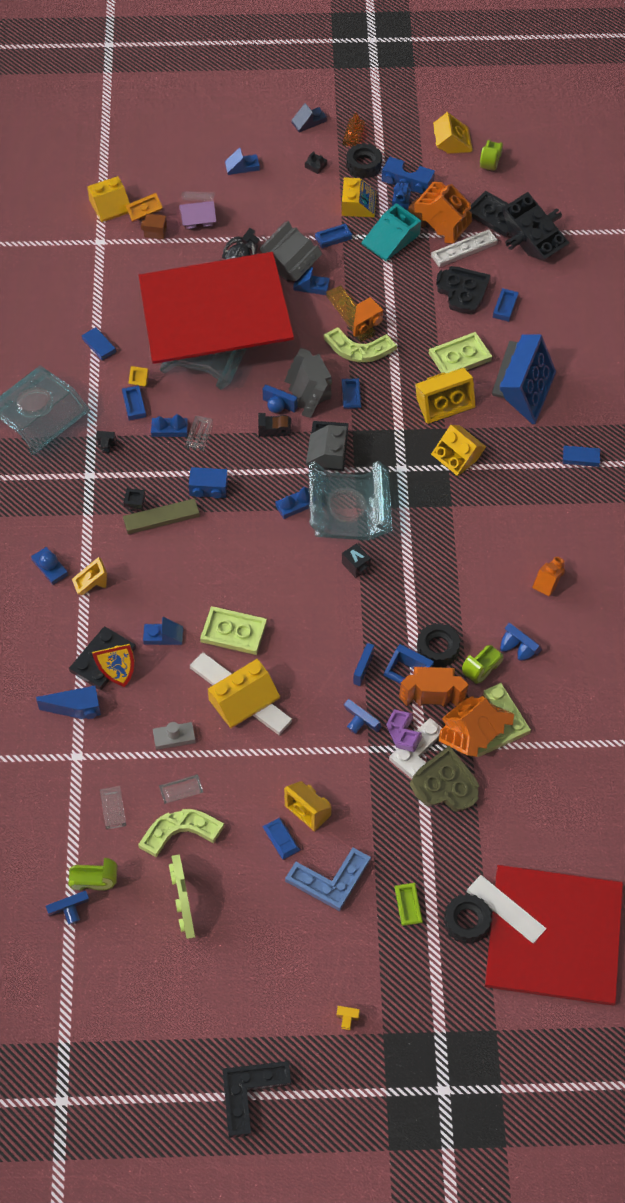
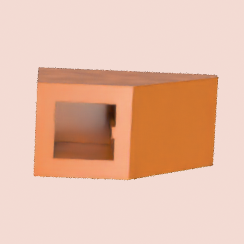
(367, 315)

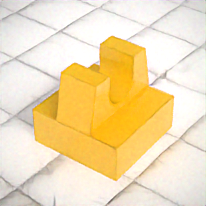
(138, 376)
(347, 1015)

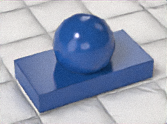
(279, 400)
(49, 565)

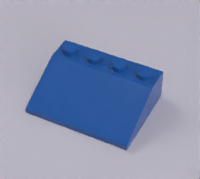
(528, 377)

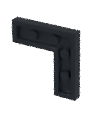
(244, 1078)

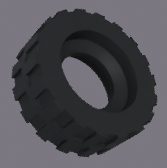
(364, 170)
(442, 631)
(472, 903)

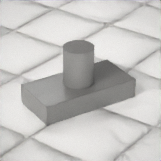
(174, 735)

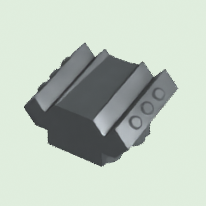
(291, 251)
(309, 381)

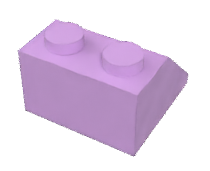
(197, 214)

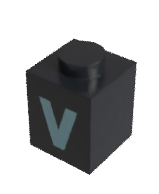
(356, 560)

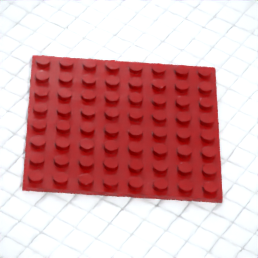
(214, 307)

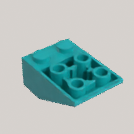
(392, 232)

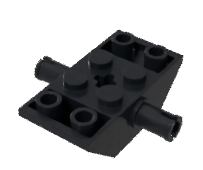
(533, 228)

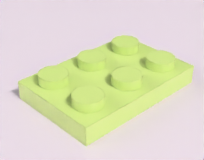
(460, 353)
(233, 630)

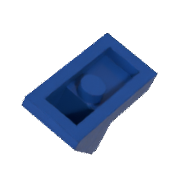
(241, 164)
(312, 284)
(163, 634)

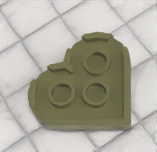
(446, 781)

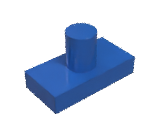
(361, 718)
(68, 905)

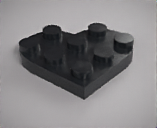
(463, 287)

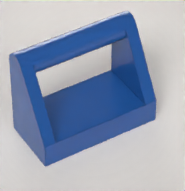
(408, 658)

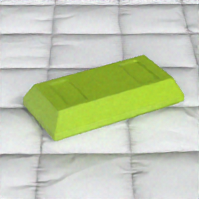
(408, 904)

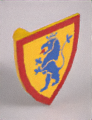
(116, 663)

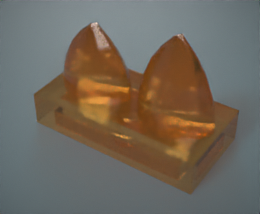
(354, 131)

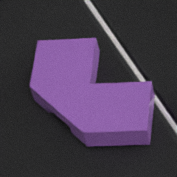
(401, 736)

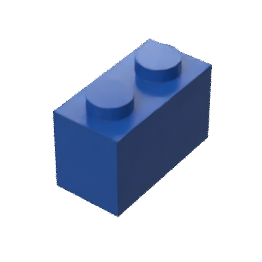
(208, 482)

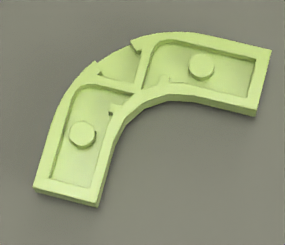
(359, 352)
(176, 822)
(182, 903)

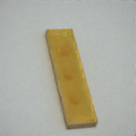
(346, 309)

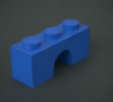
(418, 181)

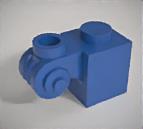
(402, 195)

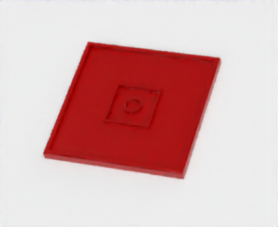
(576, 951)

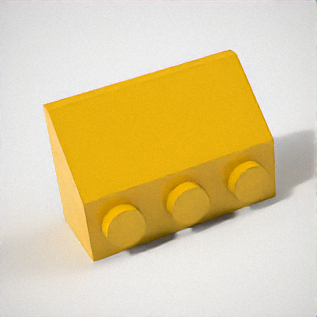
(446, 395)
(243, 693)

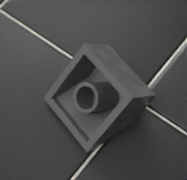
(327, 446)

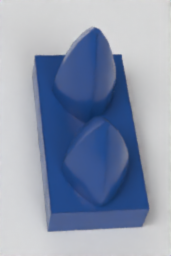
(169, 427)
(294, 503)
(513, 637)

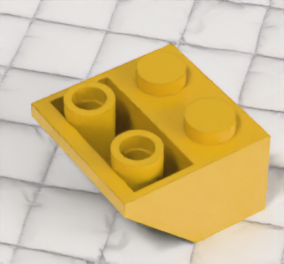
(458, 449)

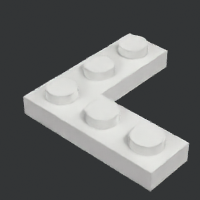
(410, 761)

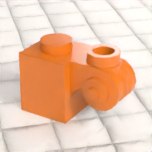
(549, 576)

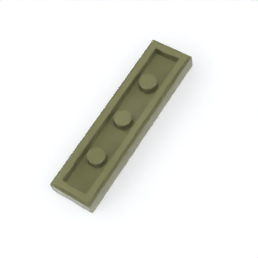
(161, 516)

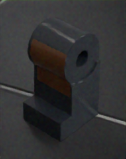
(274, 425)

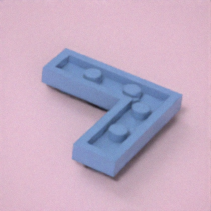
(330, 892)

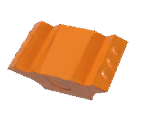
(445, 210)
(433, 686)
(473, 725)

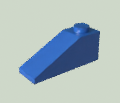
(75, 703)

